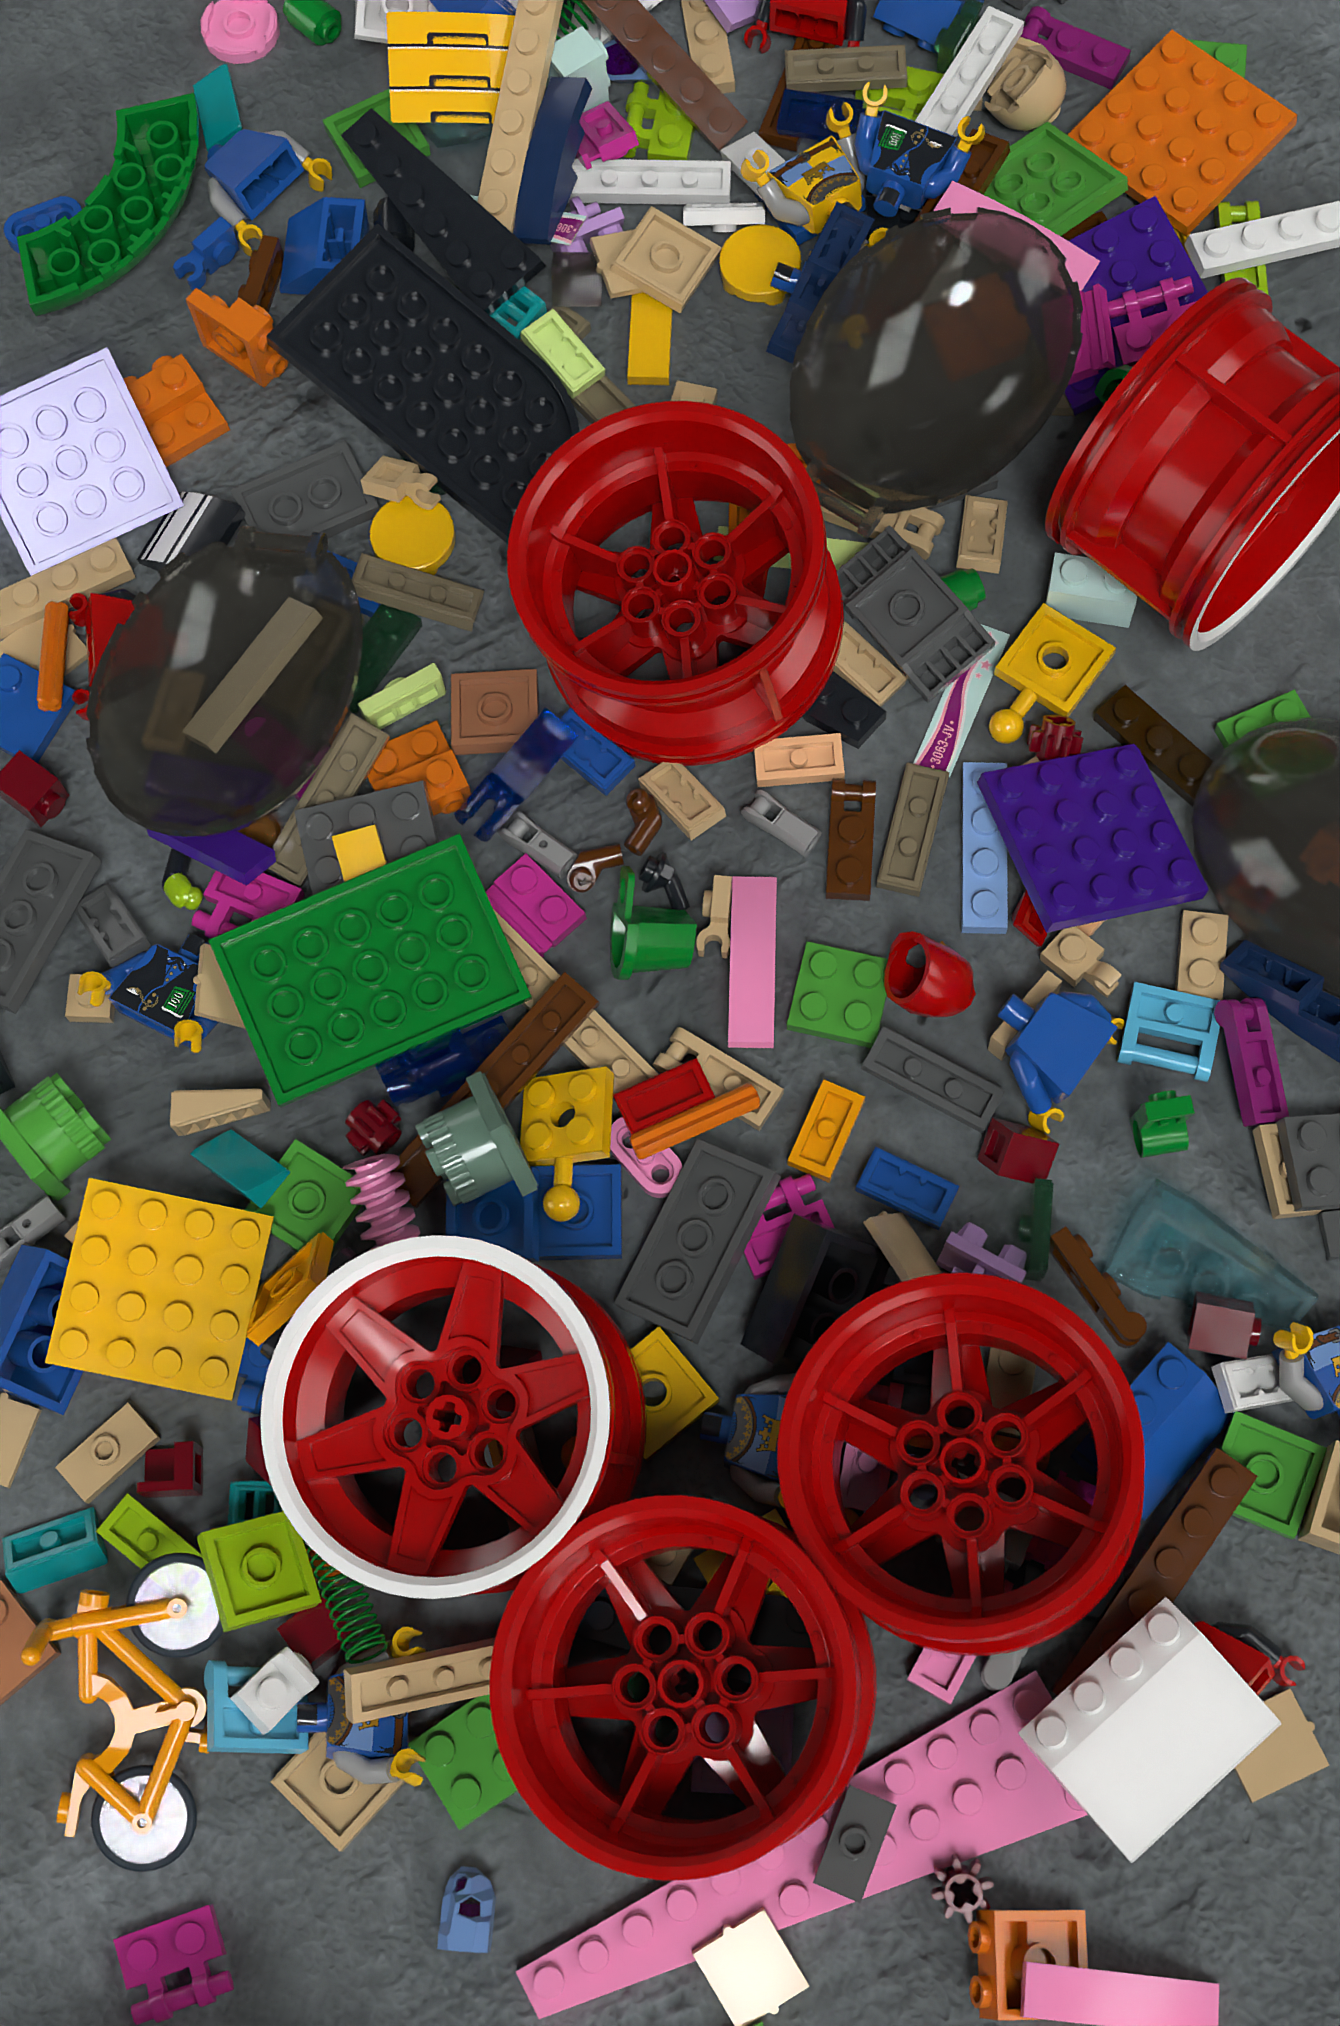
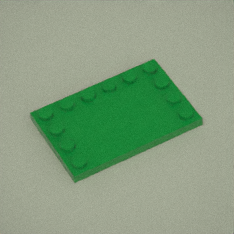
(369, 969)

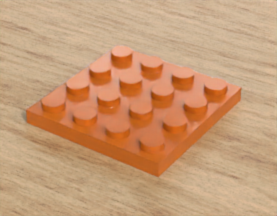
(1183, 130)

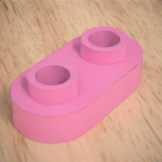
(643, 1169)

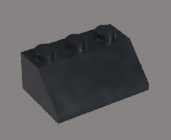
(809, 1287)

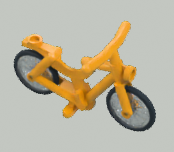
(145, 1811)

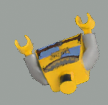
(812, 181)

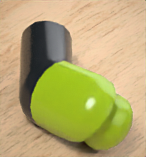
(177, 885)

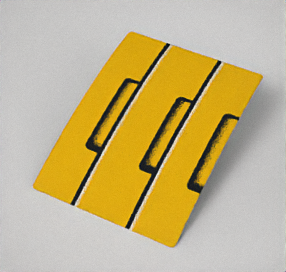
(446, 65)

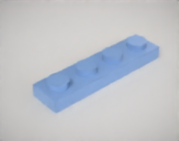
(983, 859)

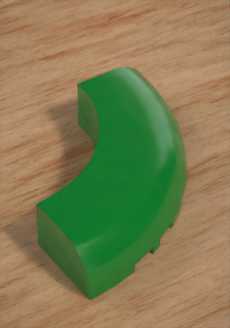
(123, 213)

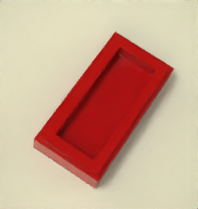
(663, 1096)

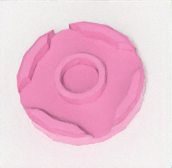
(240, 29)

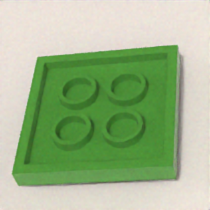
(1055, 180)

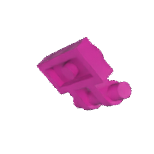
(1140, 333)
(253, 901)
(768, 1235)
(170, 1948)

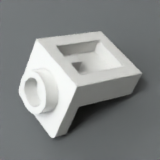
(275, 1689)

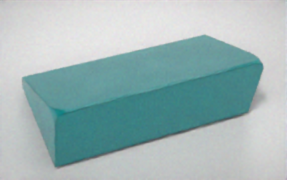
(217, 107)
(242, 1166)
(54, 1551)

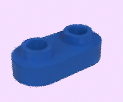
(38, 217)

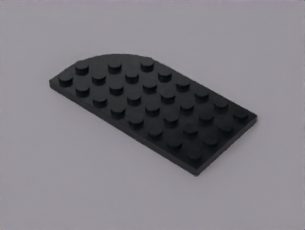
(430, 375)

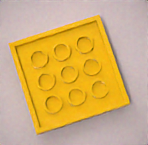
(159, 1289)

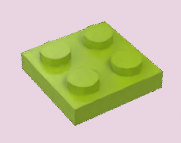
(258, 1570)

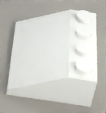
(1149, 1729)

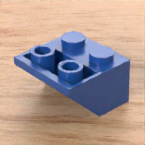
(320, 240)

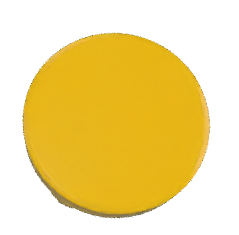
(751, 260)
(413, 535)

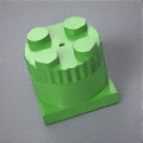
(51, 1134)

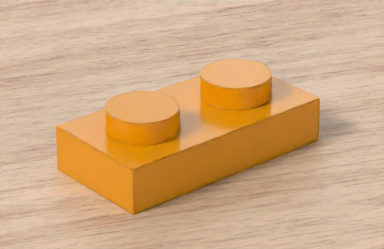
(826, 1130)

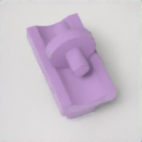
(603, 224)
(965, 1255)

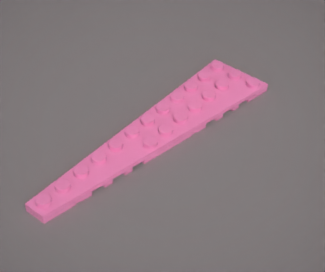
(954, 1792)

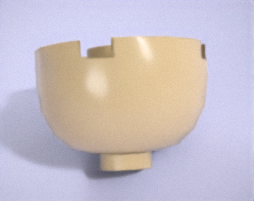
(1028, 90)

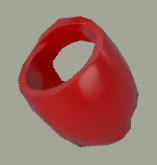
(936, 988)

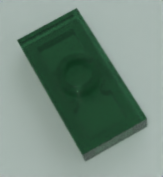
(1036, 1229)

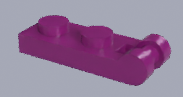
(1077, 49)
(1253, 1060)

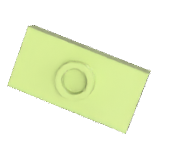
(563, 353)
(403, 697)

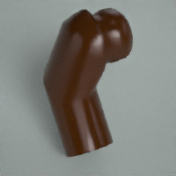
(646, 820)
(590, 864)

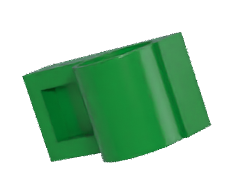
(1161, 1124)

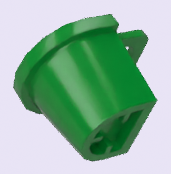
(647, 936)

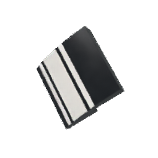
(191, 528)

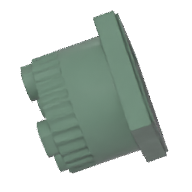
(475, 1146)

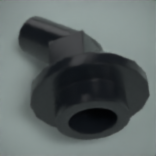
(658, 874)

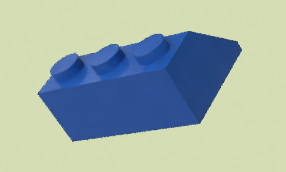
(26, 1324)
(1178, 1421)

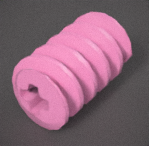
(382, 1199)

